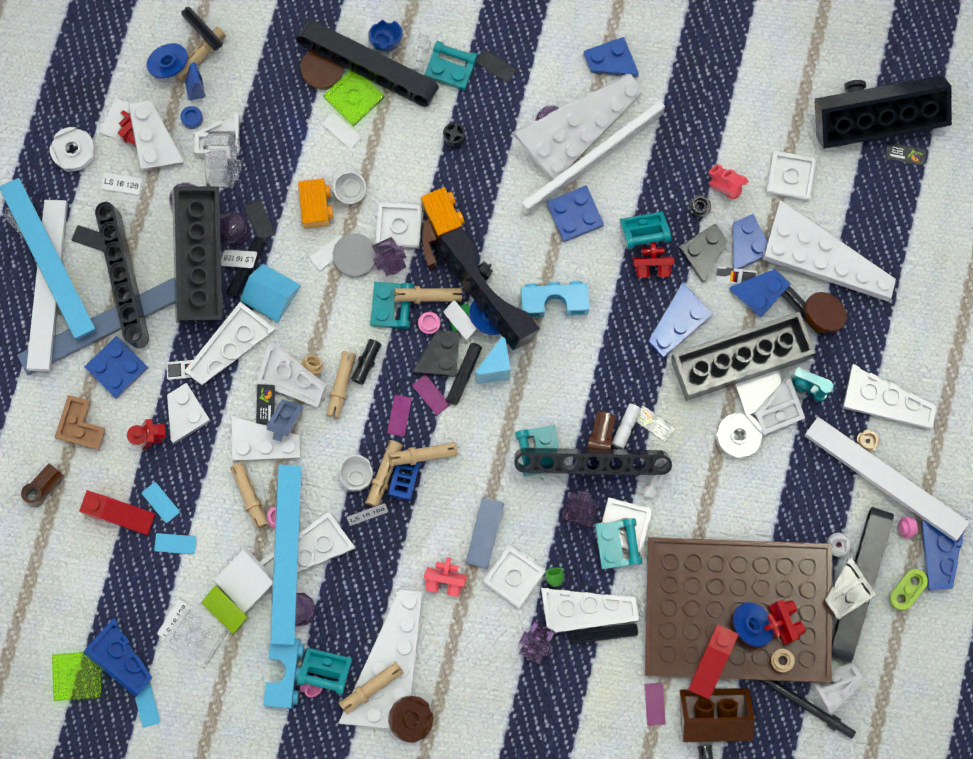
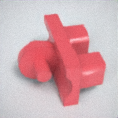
(727, 181)
(435, 576)

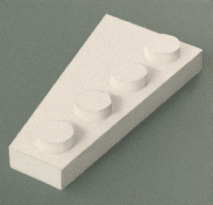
(233, 339)
(878, 398)
(317, 544)
(579, 610)

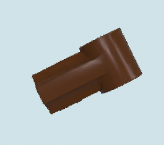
(602, 431)
(43, 483)

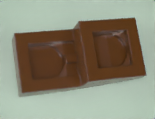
(429, 241)

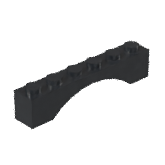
(511, 322)

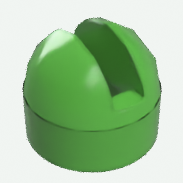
(555, 576)

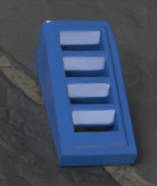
(194, 83)
(393, 492)

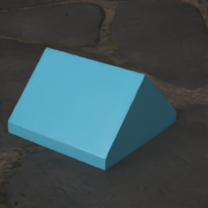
(269, 292)
(495, 365)

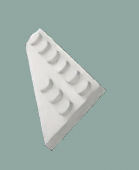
(572, 128)
(813, 251)
(394, 643)

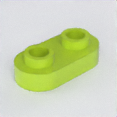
(907, 590)

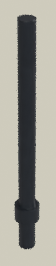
(833, 721)

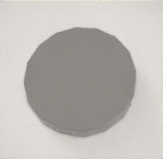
(354, 255)

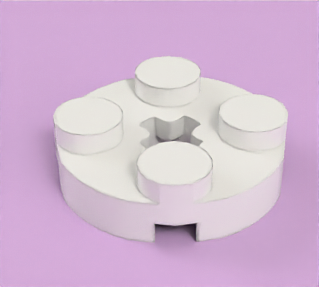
(78, 138)
(737, 448)

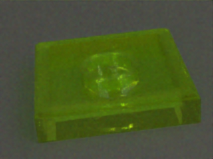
(353, 97)
(75, 677)

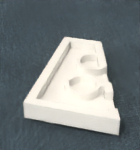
(256, 443)

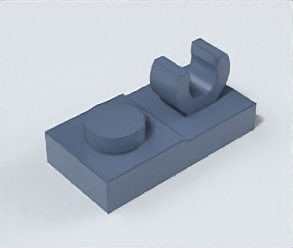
(284, 419)

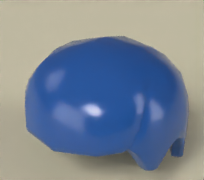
(385, 35)

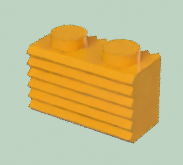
(314, 203)
(441, 212)

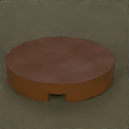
(319, 71)
(825, 312)
(410, 719)

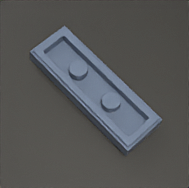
(484, 533)

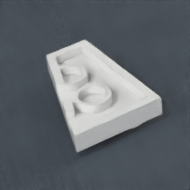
(151, 137)
(290, 376)

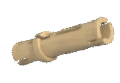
(200, 53)
(427, 294)
(338, 394)
(422, 454)
(382, 477)
(252, 503)
(370, 688)

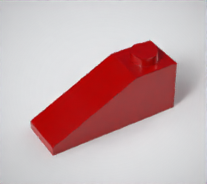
(116, 512)
(713, 661)

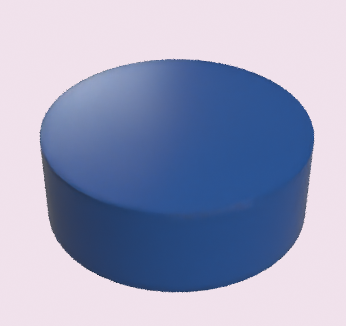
(191, 117)

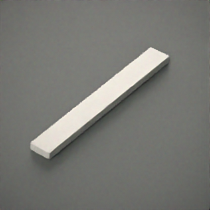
(593, 158)
(44, 303)
(887, 479)

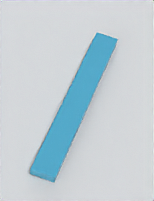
(47, 259)
(285, 556)

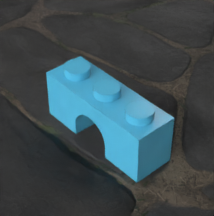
(573, 296)
(284, 693)

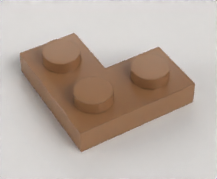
(73, 426)

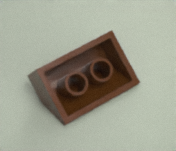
(721, 718)

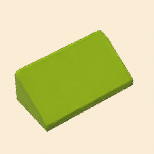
(224, 609)

